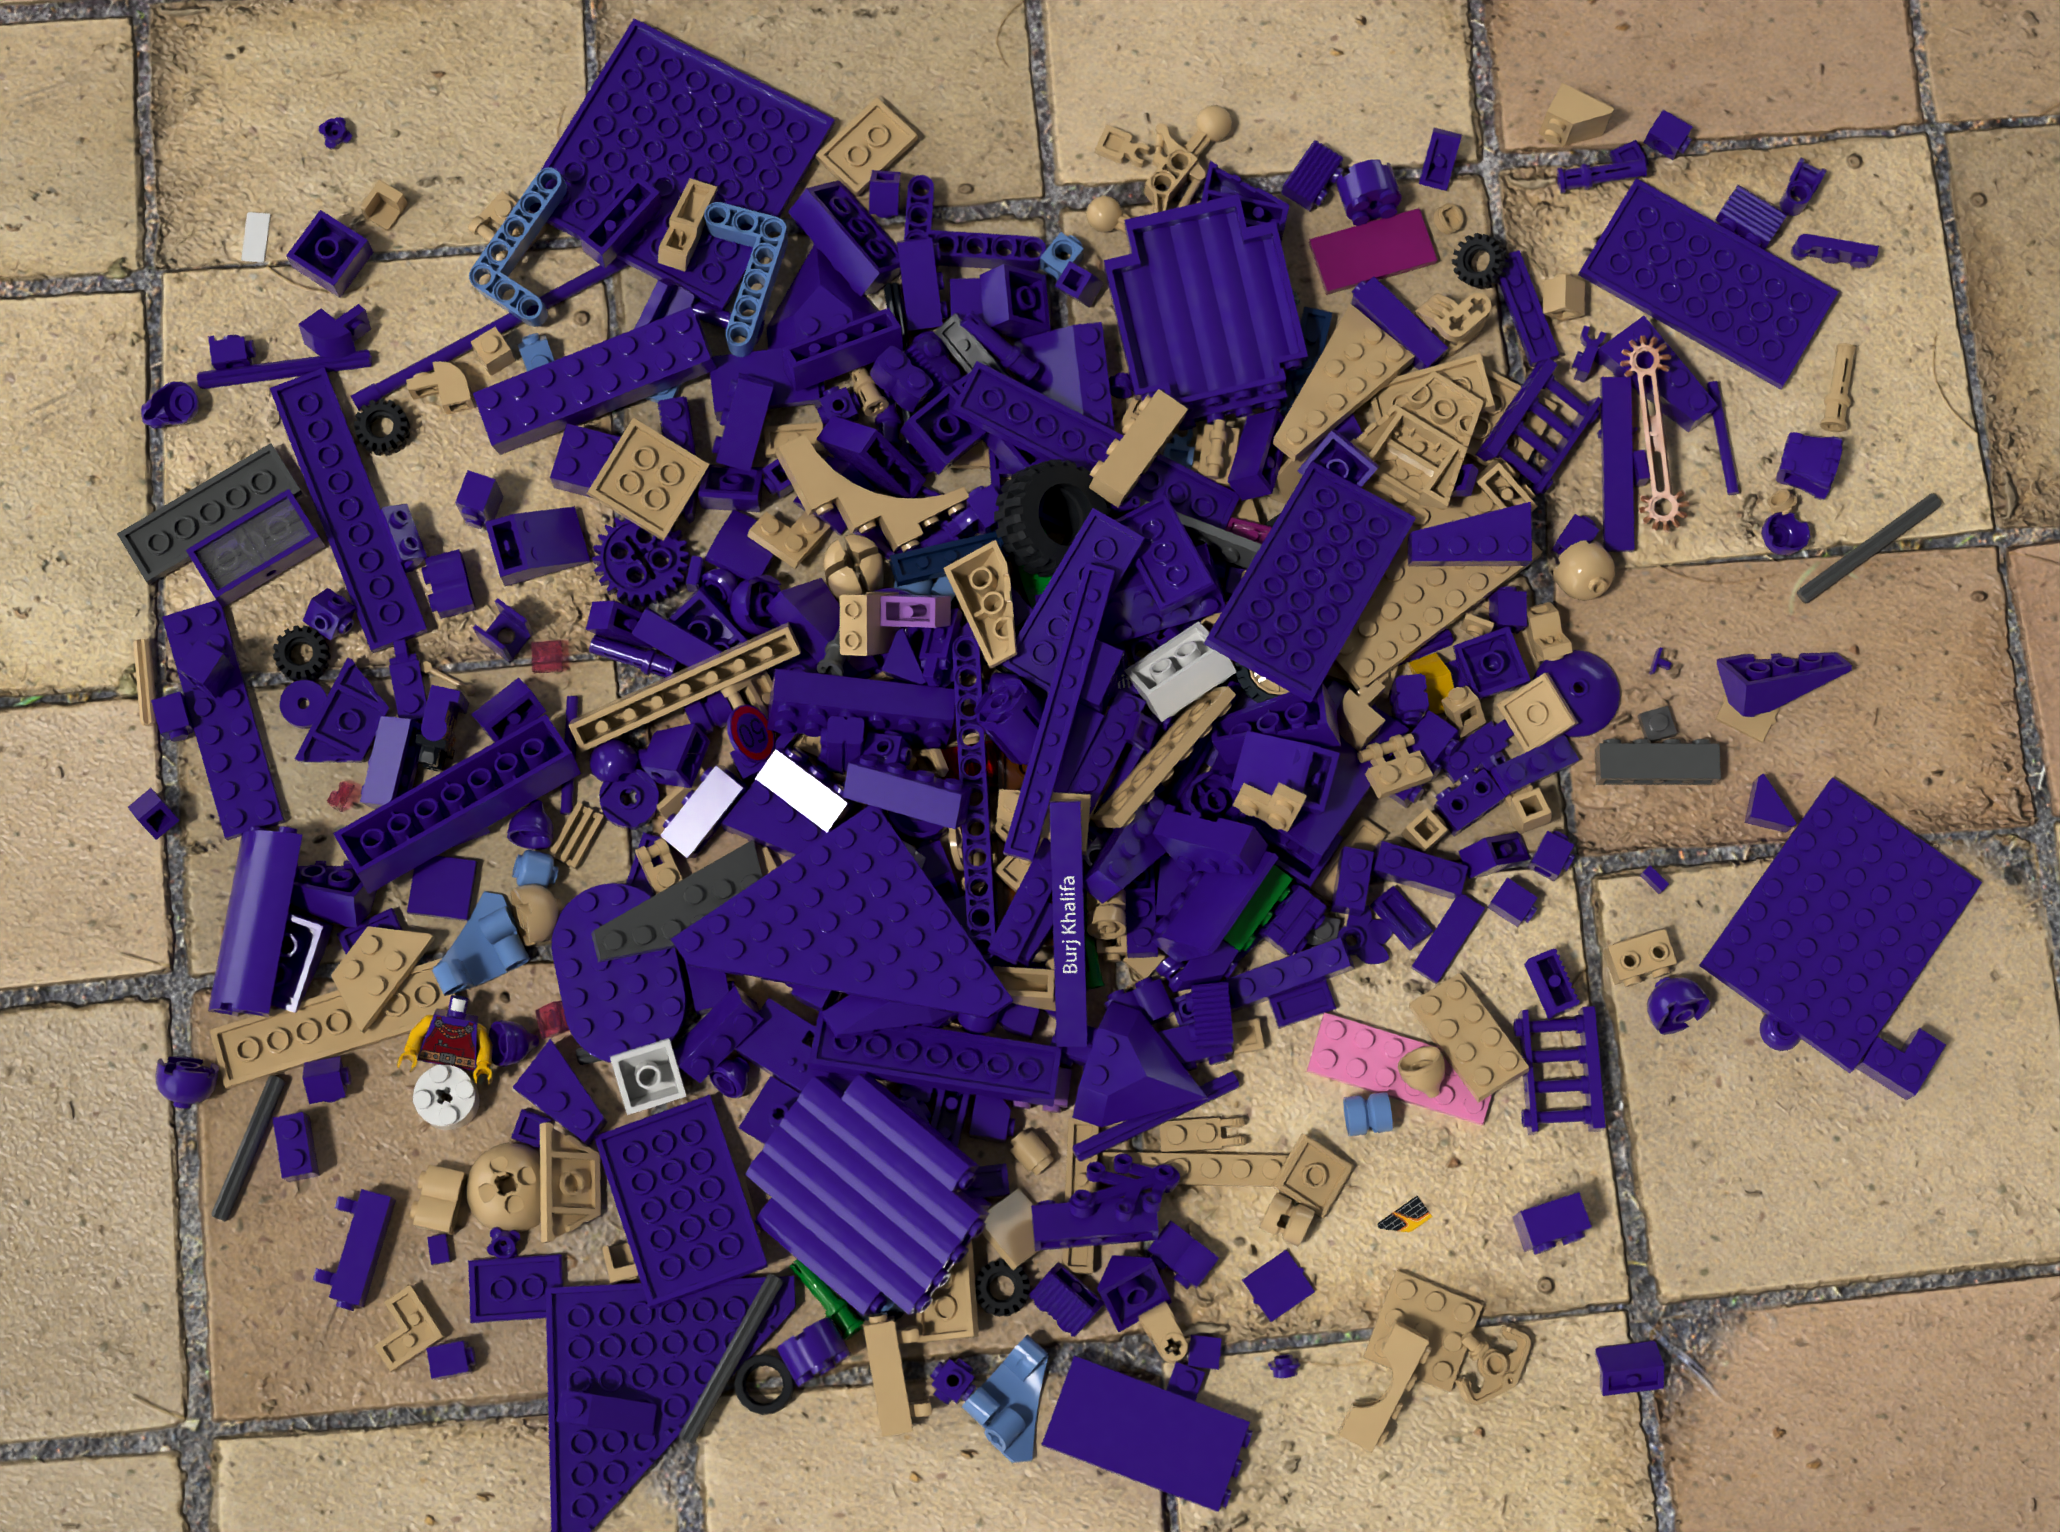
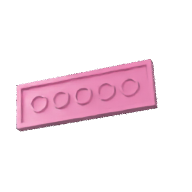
(1370, 1060)

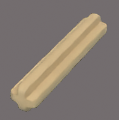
(145, 681)

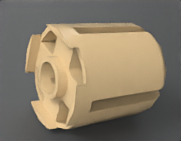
(860, 556)

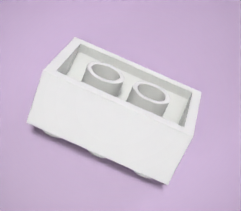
(1179, 672)

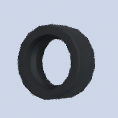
(741, 1389)

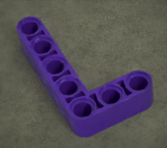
(963, 241)

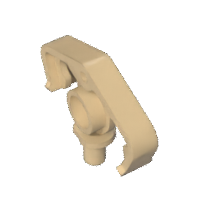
(1498, 1370)

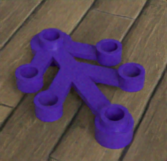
(1162, 1179)

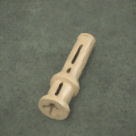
(868, 392)
(1837, 399)

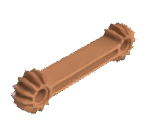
(1654, 432)

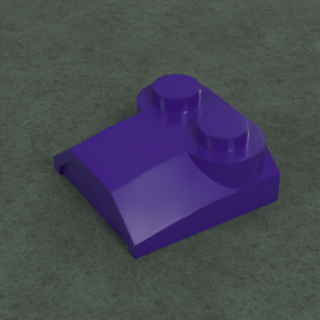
(1491, 663)

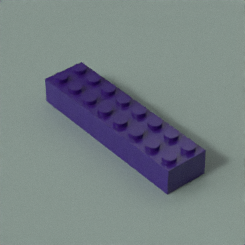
(595, 381)
(457, 803)

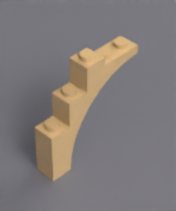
(860, 508)

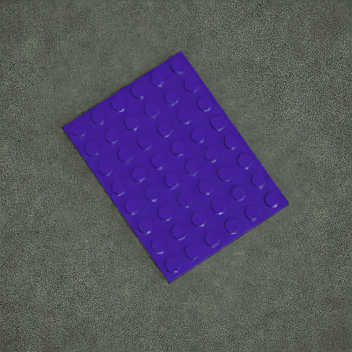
(1840, 924)

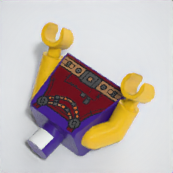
(451, 1039)

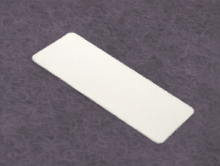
(255, 237)

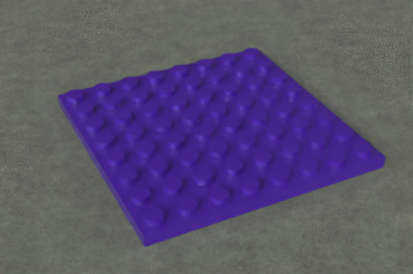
(677, 118)

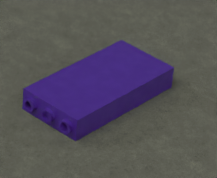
(1312, 833)
(1147, 1434)

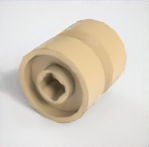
(1107, 919)
(1297, 1224)

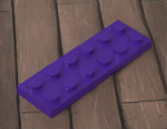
(1040, 640)

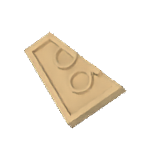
(1008, 800)

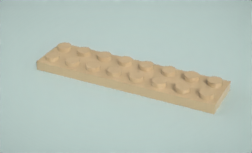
(319, 1030)

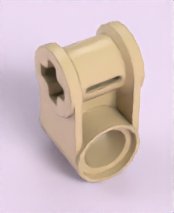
(1162, 1327)

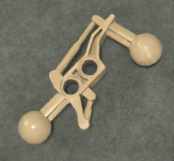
(1212, 125)

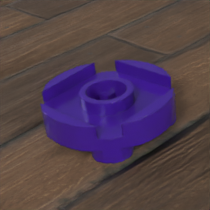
(632, 815)

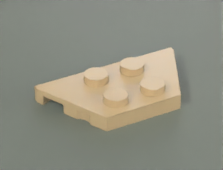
(377, 969)
(567, 1183)

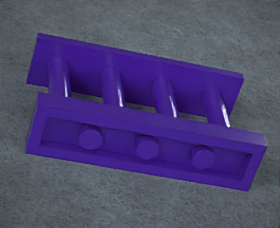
(1511, 423)
(1585, 1054)

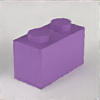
(915, 611)

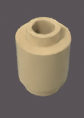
(1031, 1152)

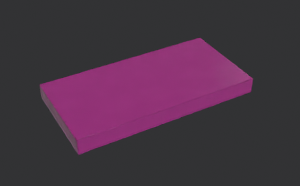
(1372, 249)

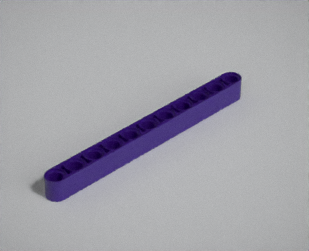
(980, 784)

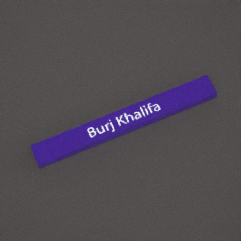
(1068, 923)

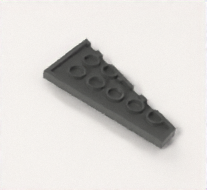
(668, 913)

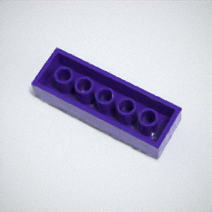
(1136, 614)
(806, 701)

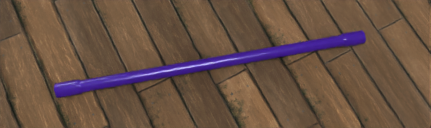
(503, 324)

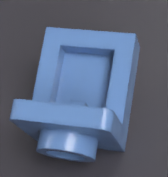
(535, 351)

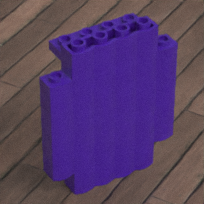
(1206, 310)
(867, 1195)

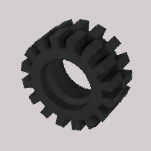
(1468, 251)
(382, 410)
(301, 636)
(993, 1305)

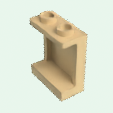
(861, 625)

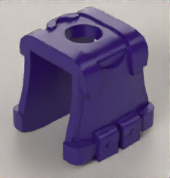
(1810, 463)

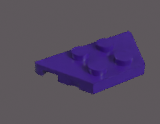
(345, 721)

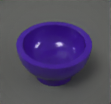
(1776, 1035)

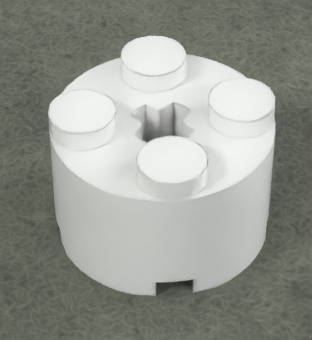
(446, 1114)

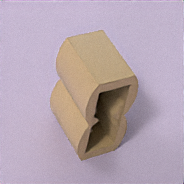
(439, 1199)

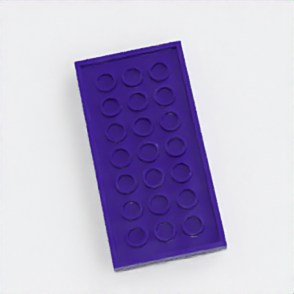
(1708, 283)
(1310, 581)

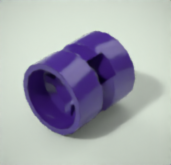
(709, 712)

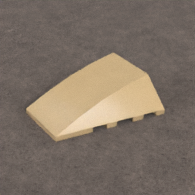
(1423, 440)

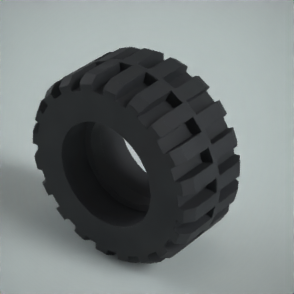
(1019, 512)

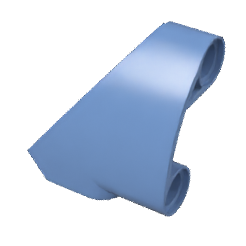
(483, 948)
(1010, 1400)

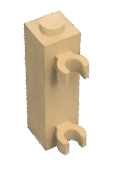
(888, 1374)

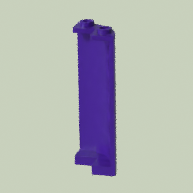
(255, 922)

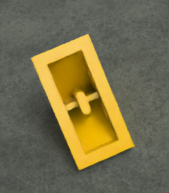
(1438, 680)

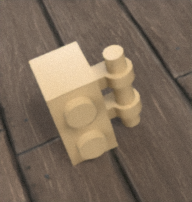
(1217, 453)

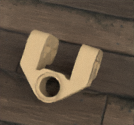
(1454, 321)

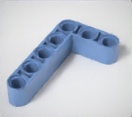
(517, 247)
(755, 272)

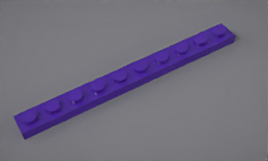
(1059, 712)
(1089, 780)

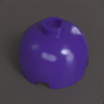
(750, 602)
(1211, 797)
(1675, 1003)
(185, 1080)

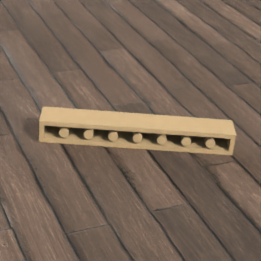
(685, 687)

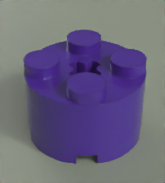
(1369, 191)
(813, 1351)

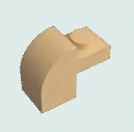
(447, 382)
(1545, 633)
(1357, 719)
(1527, 809)

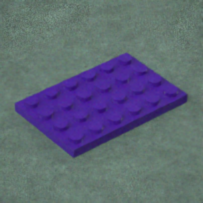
(680, 1202)

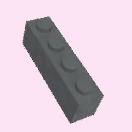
(1657, 762)

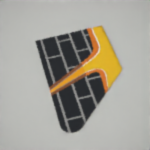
(1406, 1217)

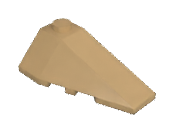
(985, 597)

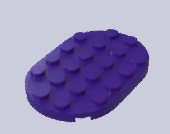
(620, 1000)

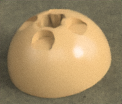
(521, 1202)

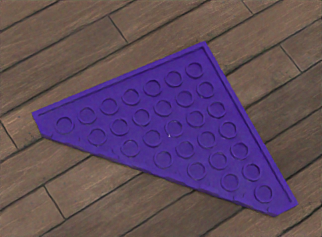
(850, 921)
(618, 1347)

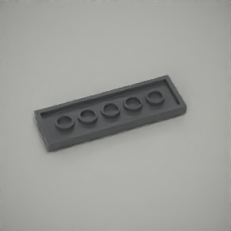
(162, 537)

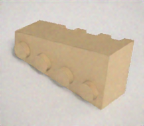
(1138, 447)

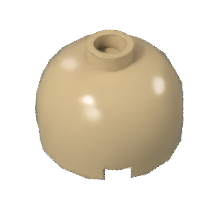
(1584, 570)
(536, 912)

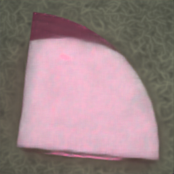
(339, 798)

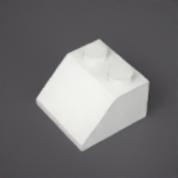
(648, 1076)

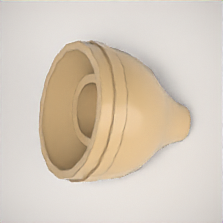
(1423, 1070)

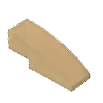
(686, 225)
(1029, 986)

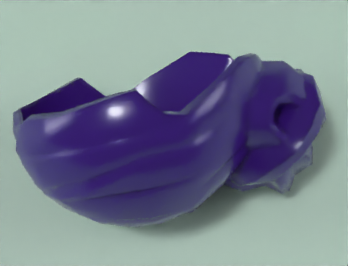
(170, 405)

